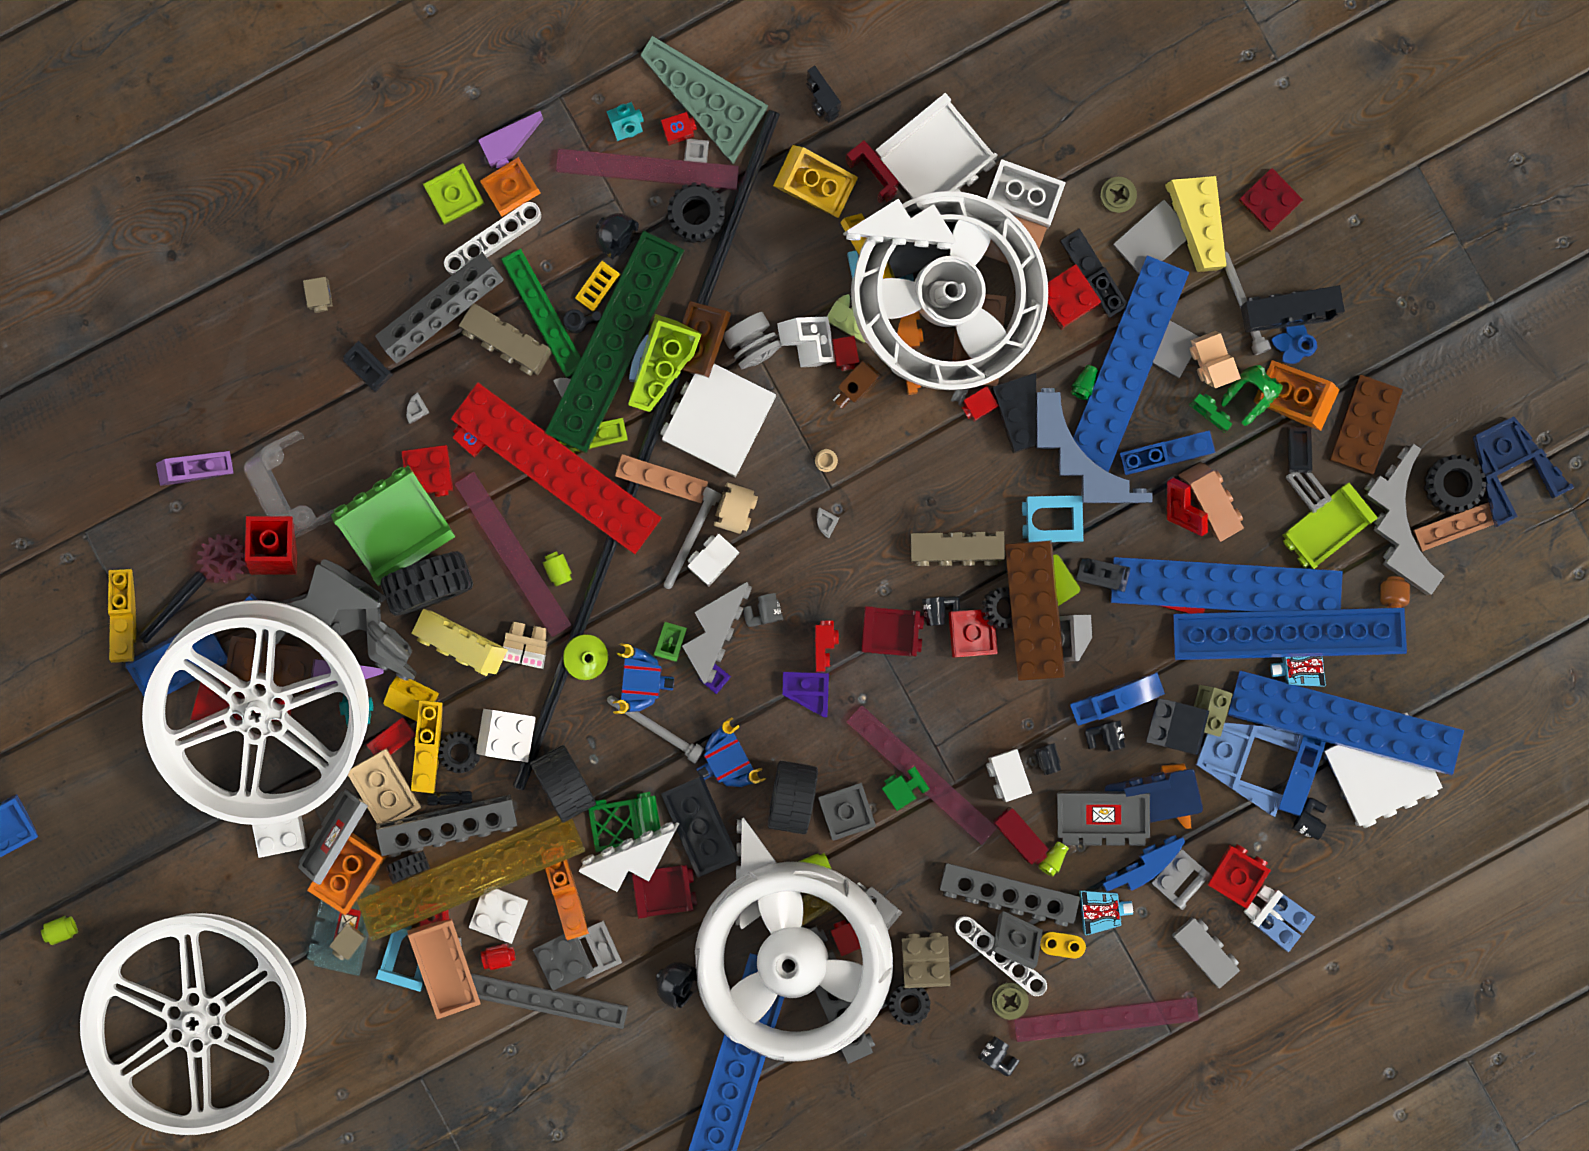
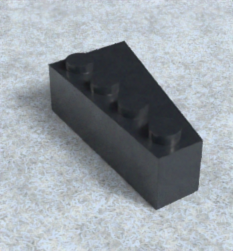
(1292, 309)

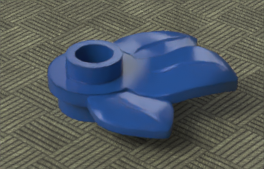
(1291, 343)

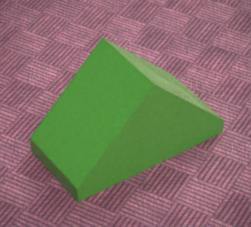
(670, 642)

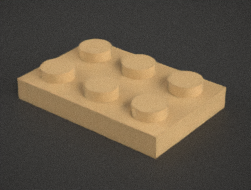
(383, 788)

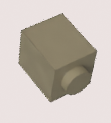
(318, 294)
(347, 942)

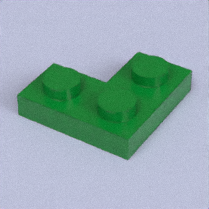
(1205, 406)

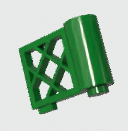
(642, 814)

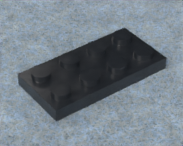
(700, 826)

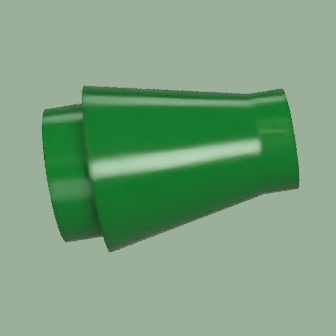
(1084, 384)

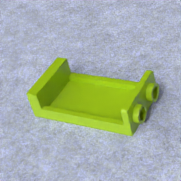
(1329, 527)

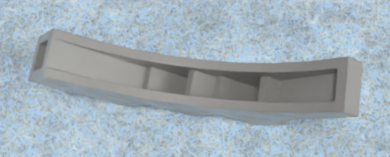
(1390, 495)

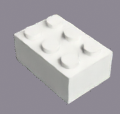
(1026, 193)

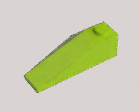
(664, 356)

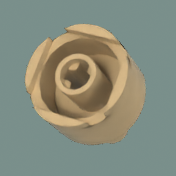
(734, 508)

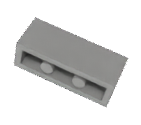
(1206, 952)

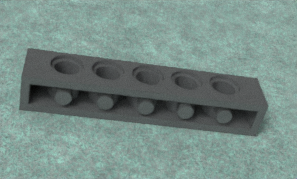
(439, 307)
(434, 820)
(1067, 902)
(858, 1048)

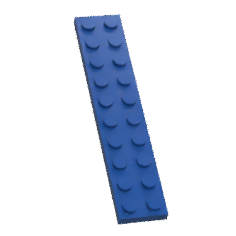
(1129, 360)
(1228, 586)
(1290, 633)
(1346, 723)
(731, 1087)

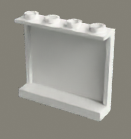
(936, 151)
(718, 418)
(1378, 784)

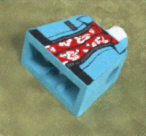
(1300, 671)
(1102, 910)

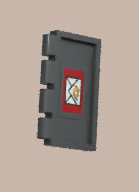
(1103, 815)
(332, 836)

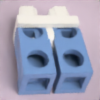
(1273, 912)

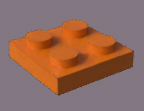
(510, 187)

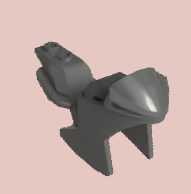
(350, 605)

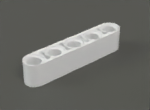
(499, 229)
(1006, 965)

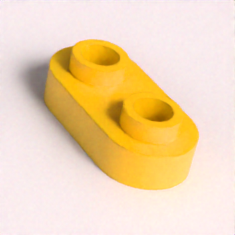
(1063, 944)

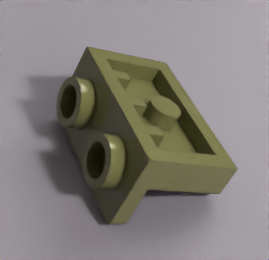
(1217, 703)

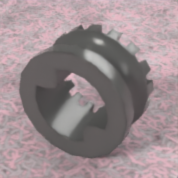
(959, 395)

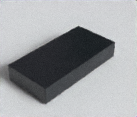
(1299, 449)

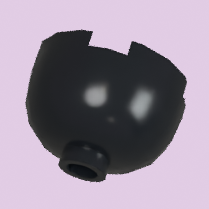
(614, 233)
(675, 984)

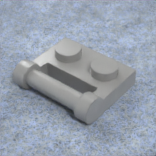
(1175, 874)
(602, 948)

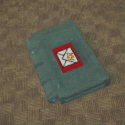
(330, 928)

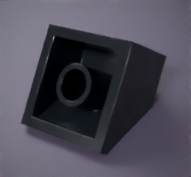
(1177, 726)

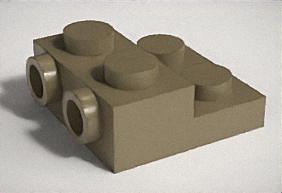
(925, 961)

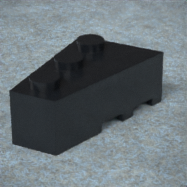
(1018, 411)

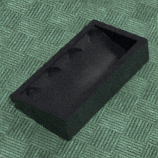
(910, 258)

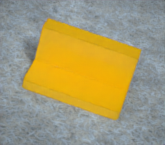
(405, 696)

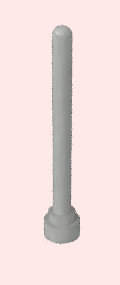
(1259, 343)
(710, 498)
(692, 751)

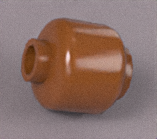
(1395, 592)

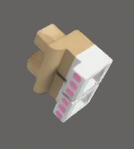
(535, 646)

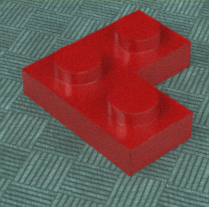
(1180, 509)

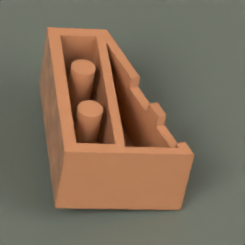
(1214, 500)

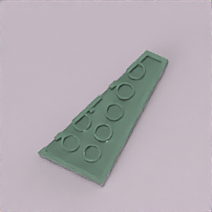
(715, 104)

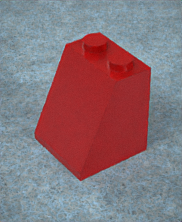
(270, 545)

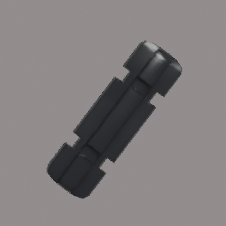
(449, 798)

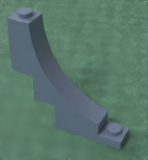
(1097, 484)

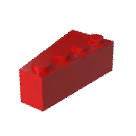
(209, 702)

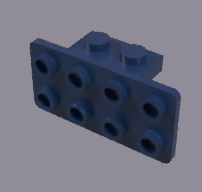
(1170, 793)

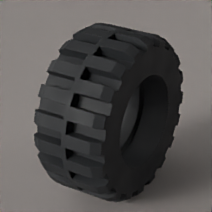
(426, 583)

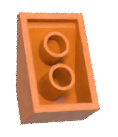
(1302, 396)
(349, 874)

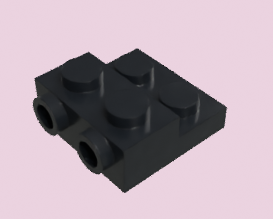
(825, 101)

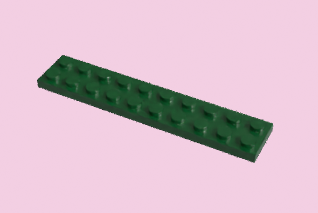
(614, 342)

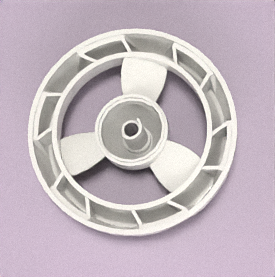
(981, 334)
(781, 908)

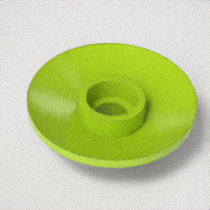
(576, 652)

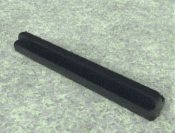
(172, 607)

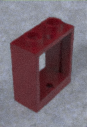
(1021, 836)

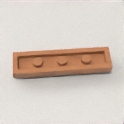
(660, 478)
(1453, 527)

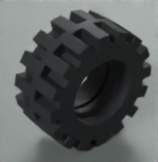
(407, 867)

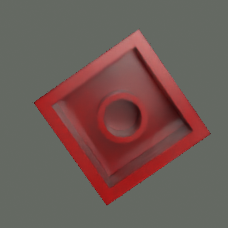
(1070, 297)

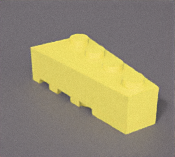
(1200, 219)
(459, 642)

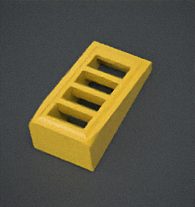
(591, 281)

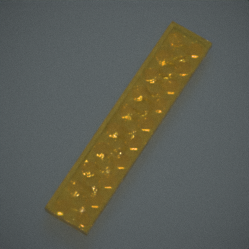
(469, 876)

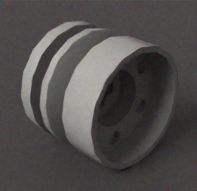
(752, 341)

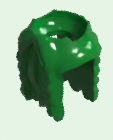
(1257, 376)

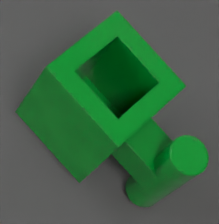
(900, 791)

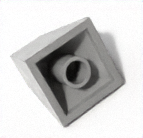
(1075, 635)

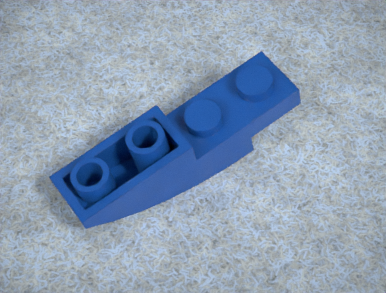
(1167, 453)
(1117, 699)
(1302, 775)
(1153, 862)

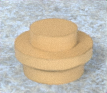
(826, 460)

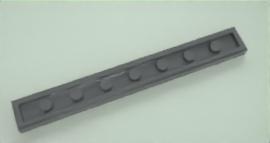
(550, 1001)

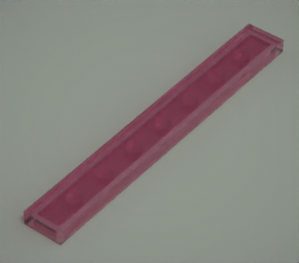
(646, 169)
(513, 554)
(904, 759)
(1106, 1019)

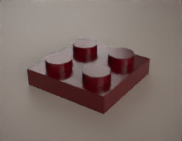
(1270, 200)

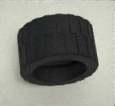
(563, 783)
(792, 797)

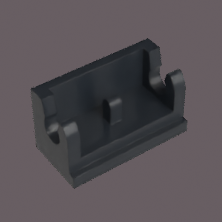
(367, 366)
(1103, 574)

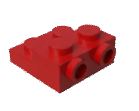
(431, 468)
(824, 639)
(1239, 875)

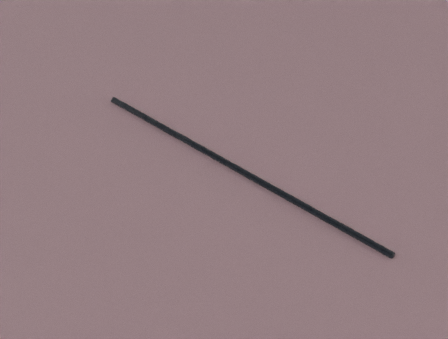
(648, 444)

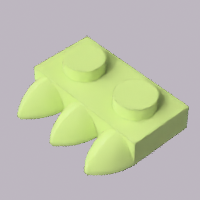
(843, 318)

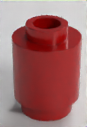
(498, 956)

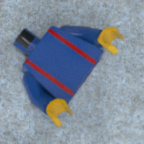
(641, 680)
(728, 759)

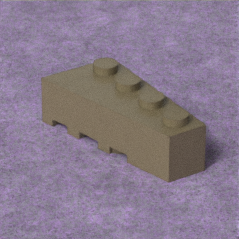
(505, 339)
(957, 548)

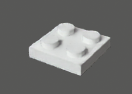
(498, 914)

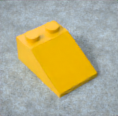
(815, 181)

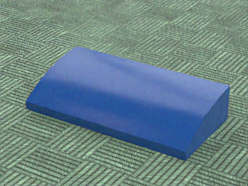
(145, 663)
(15, 825)

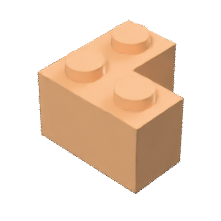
(1215, 364)

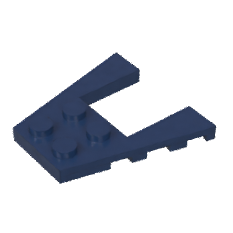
(1503, 449)

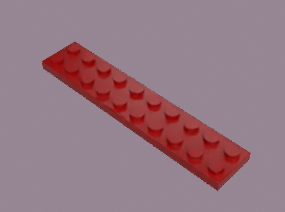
(556, 468)

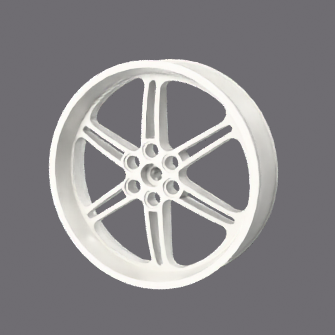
(255, 806)
(118, 1086)

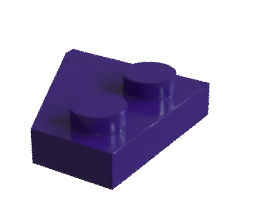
(808, 690)

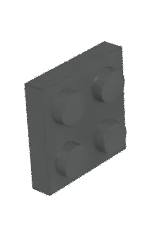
(847, 811)
(1017, 940)
(562, 961)

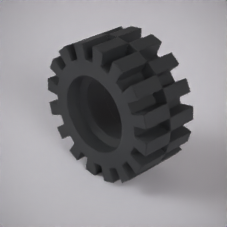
(991, 610)
(445, 752)
(902, 1016)

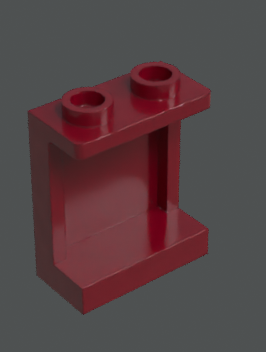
(864, 153)
(892, 631)
(665, 892)

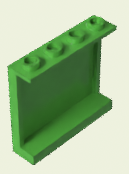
(392, 524)

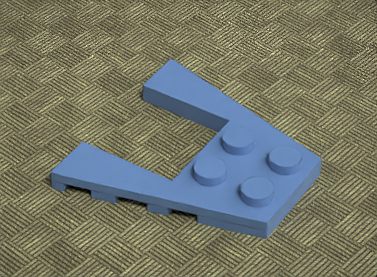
(1227, 755)

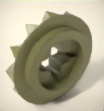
(1115, 184)
(1021, 1001)

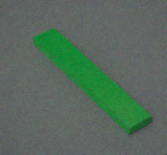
(542, 312)

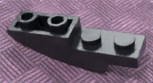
(1098, 277)

